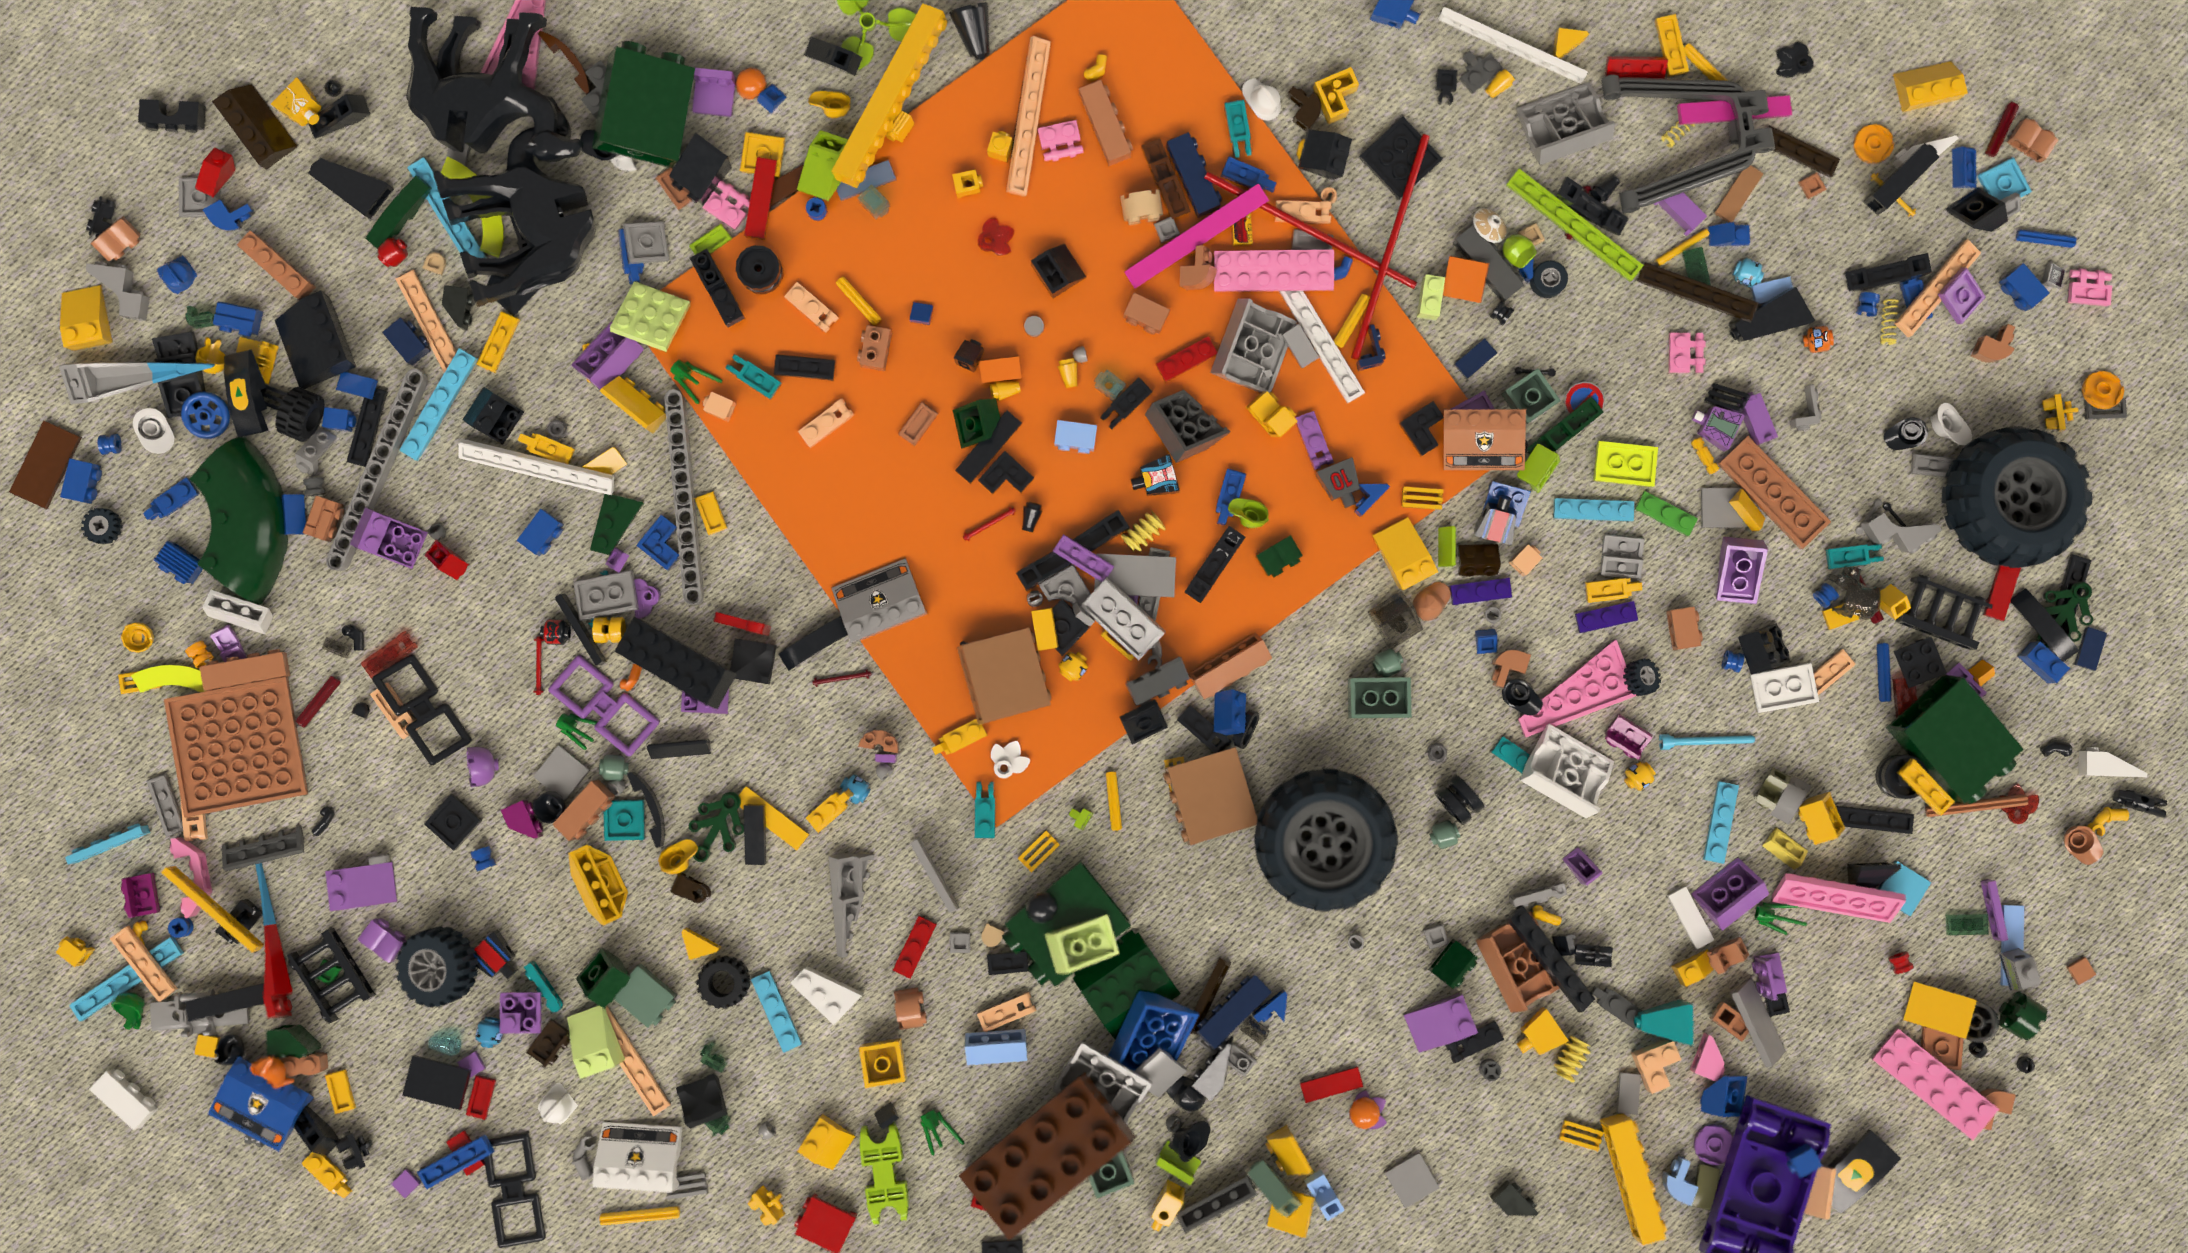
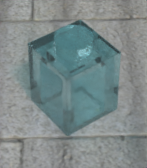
(874, 202)

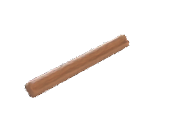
(1983, 804)

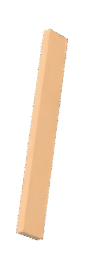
(1028, 116)

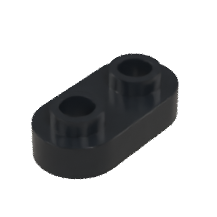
(1242, 739)

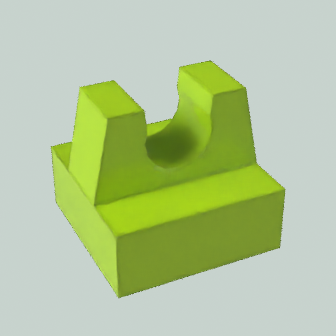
(1081, 818)

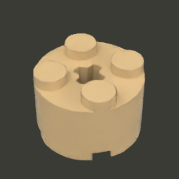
(1141, 206)

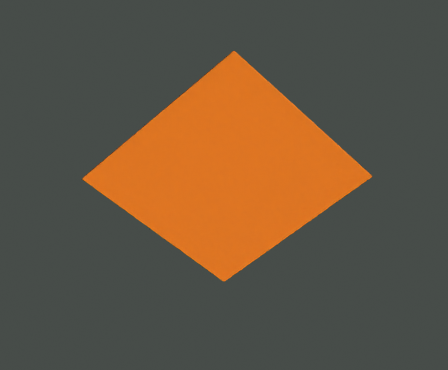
(878, 499)

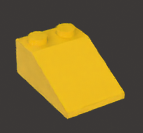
(84, 319)
(1405, 554)
(1288, 1152)

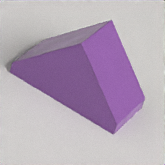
(1582, 867)

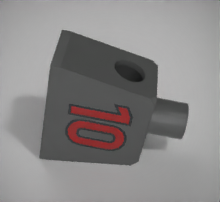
(1340, 481)

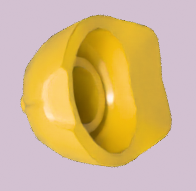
(833, 103)
(680, 851)

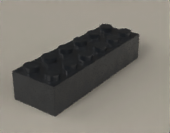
(675, 663)

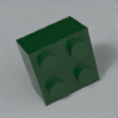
(603, 978)

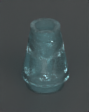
(445, 1044)

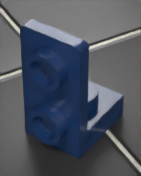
(1368, 361)

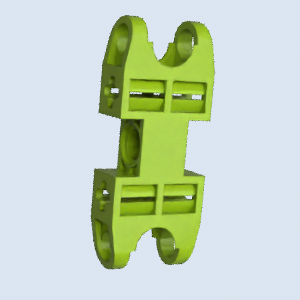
(886, 1189)

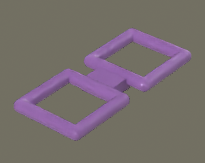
(603, 705)

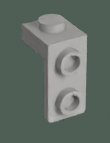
(1814, 412)
(312, 450)

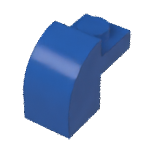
(224, 219)

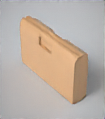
(1821, 1193)

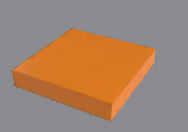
(1465, 279)

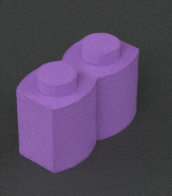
(382, 939)

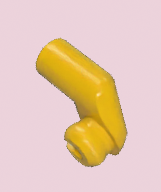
(1541, 915)

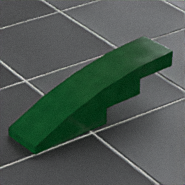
(400, 210)
(1569, 426)

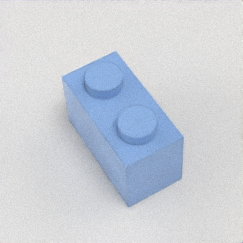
(1075, 436)

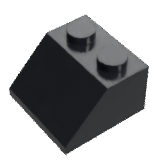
(1325, 153)

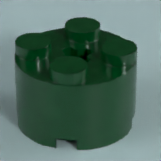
(2022, 1016)

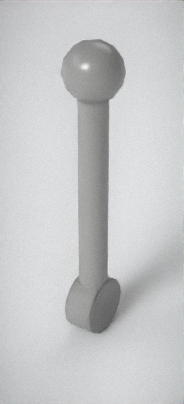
(1859, 530)

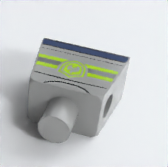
(2019, 972)

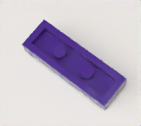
(1481, 591)
(1606, 617)

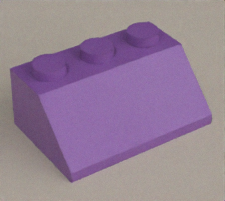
(608, 356)
(1730, 893)

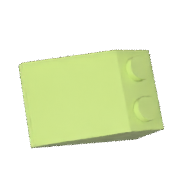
(1081, 944)
(593, 1042)

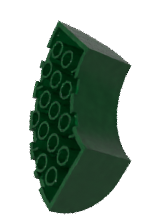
(246, 519)

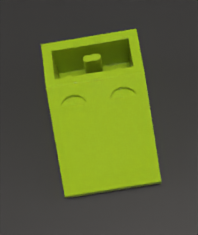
(817, 170)

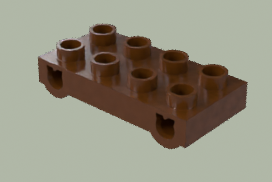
(1047, 1156)

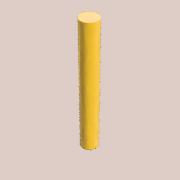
(1682, 247)

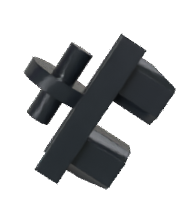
(1593, 955)
(349, 1142)

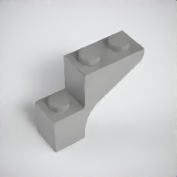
(119, 279)
(1907, 538)

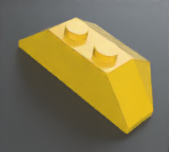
(598, 883)

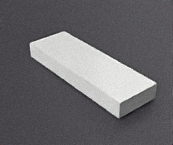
(1690, 917)

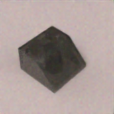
(1395, 620)

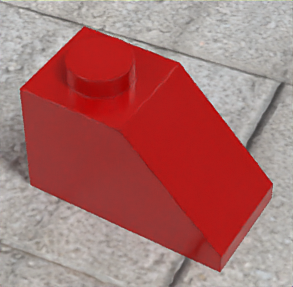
(215, 172)
(446, 560)

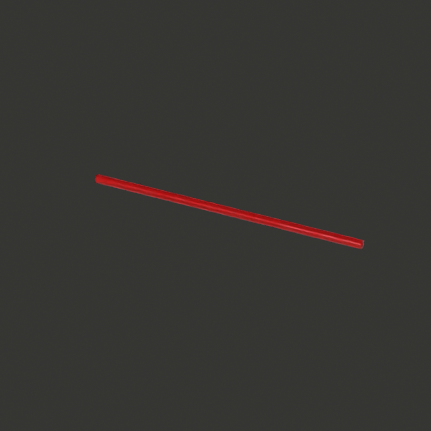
(1314, 232)
(1390, 247)

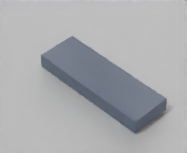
(875, 175)

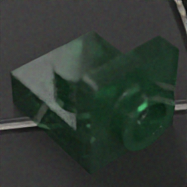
(203, 320)
(714, 1061)
(718, 1125)

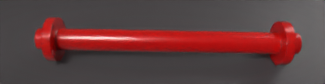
(988, 524)
(538, 665)

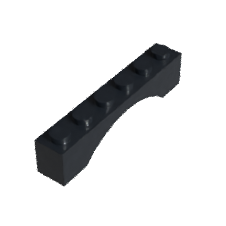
(1091, 539)

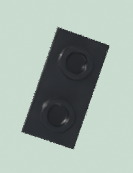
(101, 210)

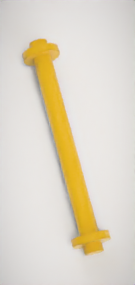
(1911, 211)

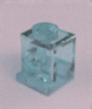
(1117, 385)

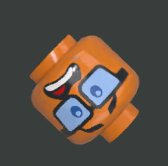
(1818, 339)

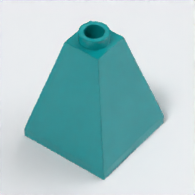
(1668, 1021)

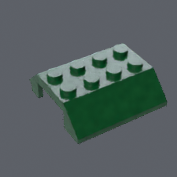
(1115, 981)

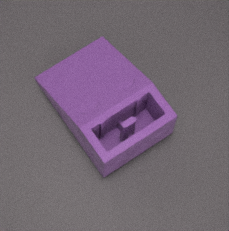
(388, 538)

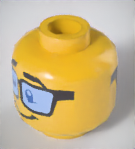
(1073, 666)
(1639, 775)

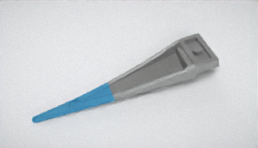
(99, 379)

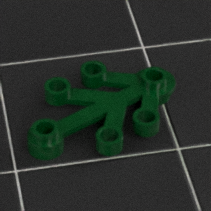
(2067, 611)
(718, 824)

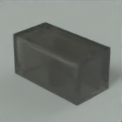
(337, 647)
(1255, 1030)

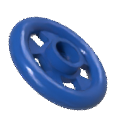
(196, 428)

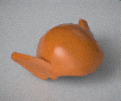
(272, 1070)

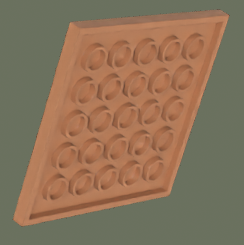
(235, 746)

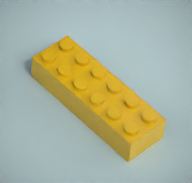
(1633, 1179)

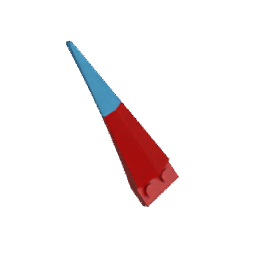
(276, 977)

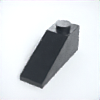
(340, 114)
(315, 1132)

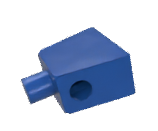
(1394, 13)

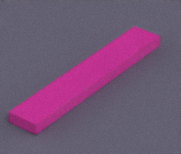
(1722, 111)

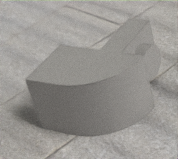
(1791, 800)

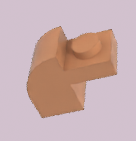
(1201, 274)
(1993, 350)
(1509, 660)
(1727, 954)
(1730, 1021)
(2001, 1099)

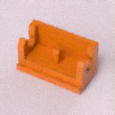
(1000, 369)

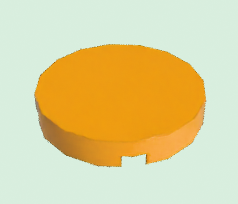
(1872, 149)
(2102, 390)

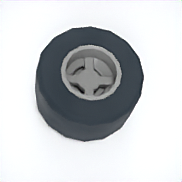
(1555, 276)

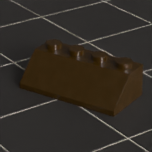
(255, 125)

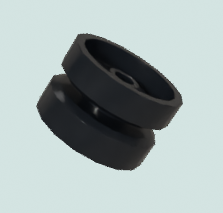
(771, 269)
(1890, 781)
(1459, 799)

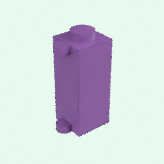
(1683, 211)
(1758, 420)

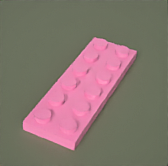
(1274, 270)
(1838, 897)
(1935, 1084)

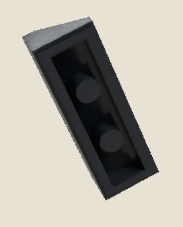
(679, 749)

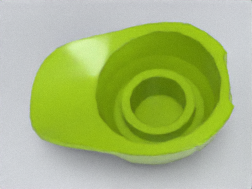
(1519, 250)
(1251, 512)

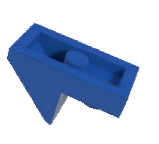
(1729, 235)
(1373, 492)
(1276, 1004)

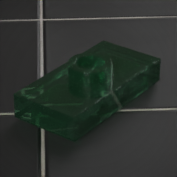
(1696, 265)
(1967, 924)

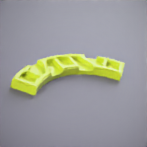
(492, 226)
(168, 675)

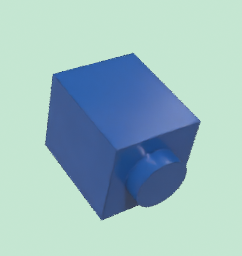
(338, 419)
(1803, 1160)

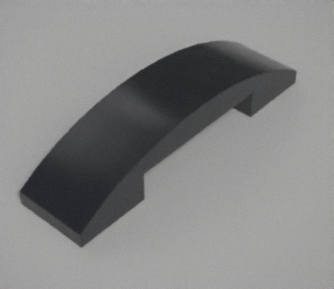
(1591, 209)
(1888, 274)
(1214, 564)
(2044, 625)
(813, 643)
(658, 832)

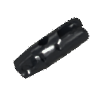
(2140, 802)

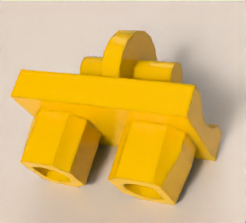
(2058, 422)
(768, 1204)

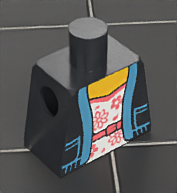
(1157, 477)

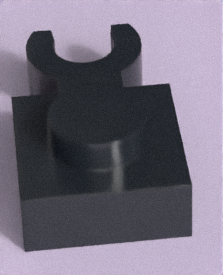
(1446, 82)

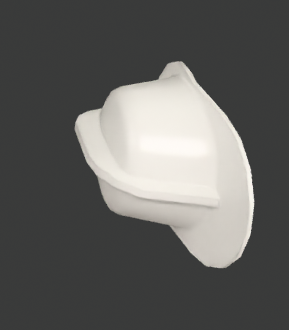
(1262, 99)
(1950, 425)
(153, 431)
(556, 1105)

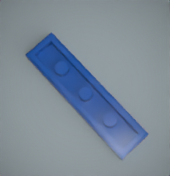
(455, 1161)

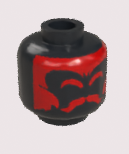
(555, 631)

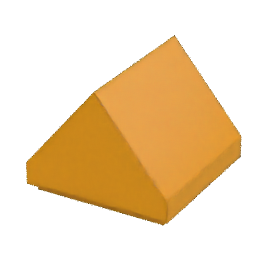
(1982, 672)

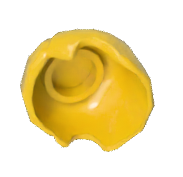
(132, 637)

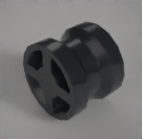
(1502, 313)

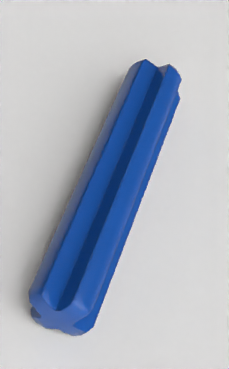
(2046, 238)
(1884, 676)

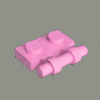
(1059, 135)
(723, 209)
(2087, 293)
(1680, 352)

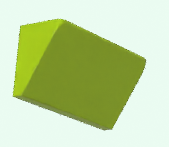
(1447, 546)

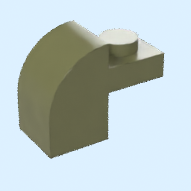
(1772, 789)

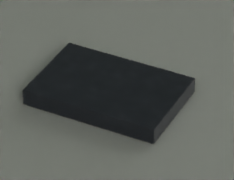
(436, 1082)

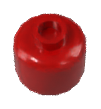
(392, 252)

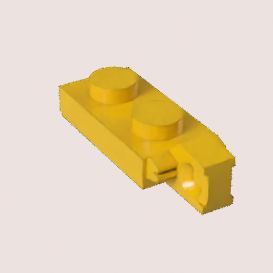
(547, 448)
(1611, 589)
(960, 738)
(829, 810)
(327, 1174)

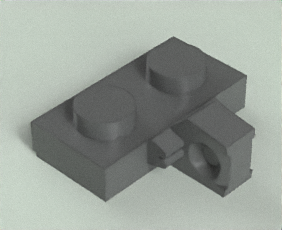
(1479, 71)

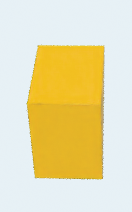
(1567, 40)
(697, 944)

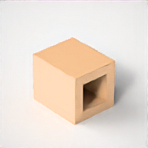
(719, 406)
(1526, 559)

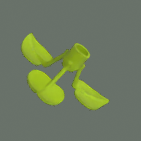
(899, 23)

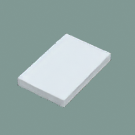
(1784, 687)

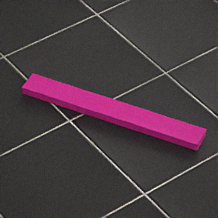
(1196, 235)

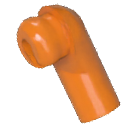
(633, 678)

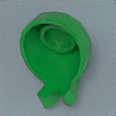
(130, 1007)

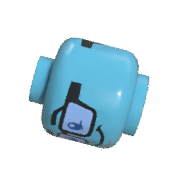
(1748, 272)

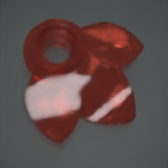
(997, 235)
(2033, 802)

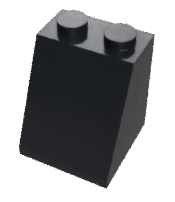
(699, 169)

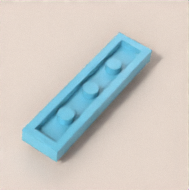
(1593, 509)
(1721, 822)
(100, 846)
(776, 1011)

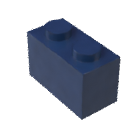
(406, 340)

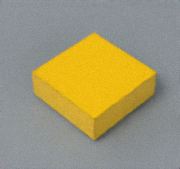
(206, 1045)

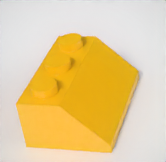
(1929, 86)
(635, 403)

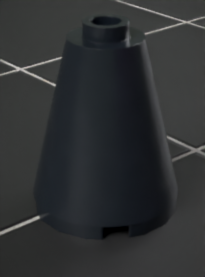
(973, 28)

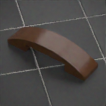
(554, 45)

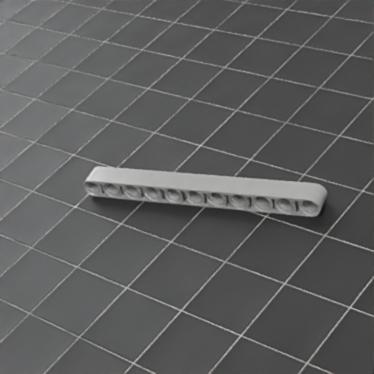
(377, 459)
(680, 488)

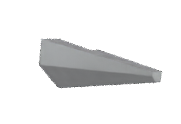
(846, 877)

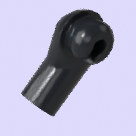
(356, 635)
(2057, 746)
(321, 826)

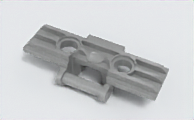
(164, 1016)

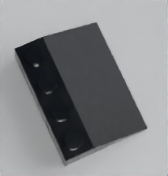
(314, 340)

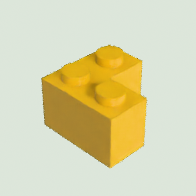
(1331, 94)
(1271, 415)

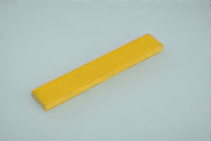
(212, 908)

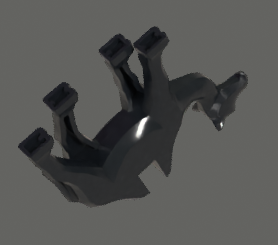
(480, 105)
(537, 207)

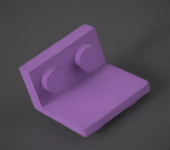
(714, 92)
(1770, 975)

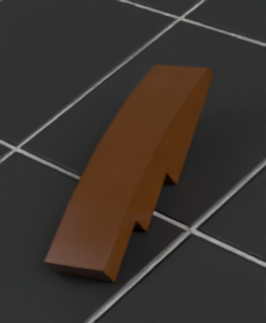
(1165, 179)

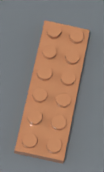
(1774, 492)

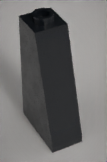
(1902, 179)
(355, 188)
(1778, 314)

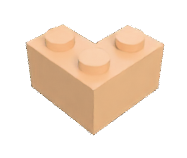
(1651, 1061)

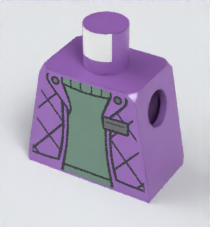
(1718, 426)

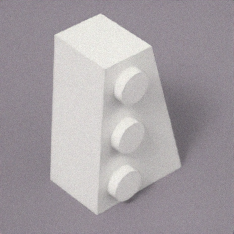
(825, 993)

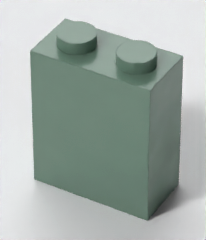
(646, 996)
(1274, 1188)

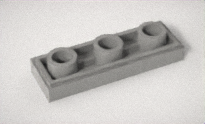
(1238, 1059)

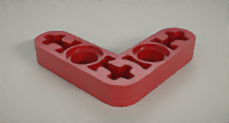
(742, 623)

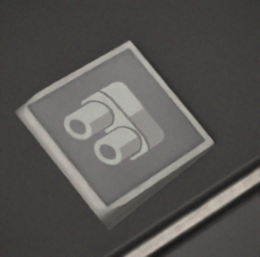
(2053, 276)

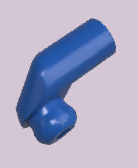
(1342, 271)

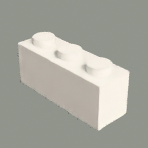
(237, 612)
(124, 1098)

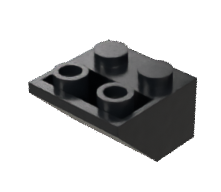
(1057, 270)
(493, 415)
(1764, 649)

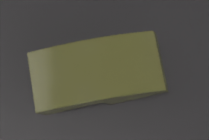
(1707, 1183)

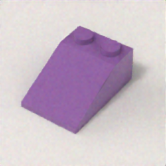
(1741, 569)
(361, 886)
(1440, 1023)

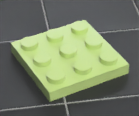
(650, 316)

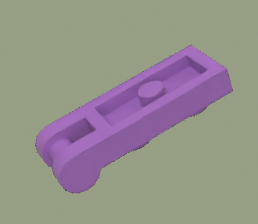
(1313, 439)

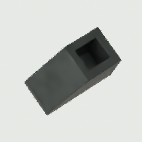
(458, 303)
(1512, 1202)

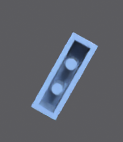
(995, 1047)

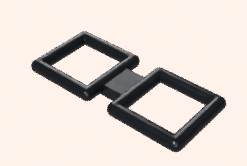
(421, 709)
(513, 1192)

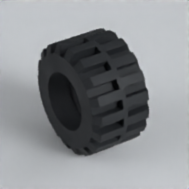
(299, 414)
(735, 969)

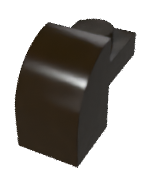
(1309, 108)

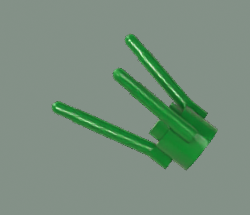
(682, 371)
(568, 725)
(1765, 914)
(930, 1121)

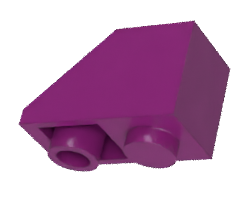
(521, 819)

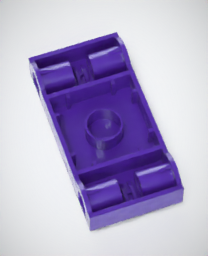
(1757, 1196)

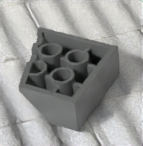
(1184, 425)
(1158, 682)

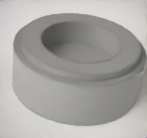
(1034, 326)
(378, 859)

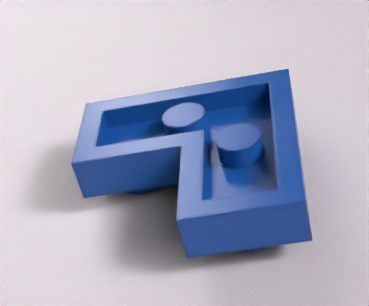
(655, 545)

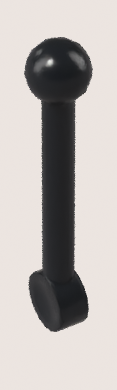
(1518, 370)
(1887, 506)

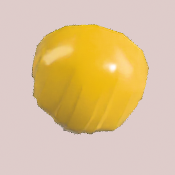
(211, 354)

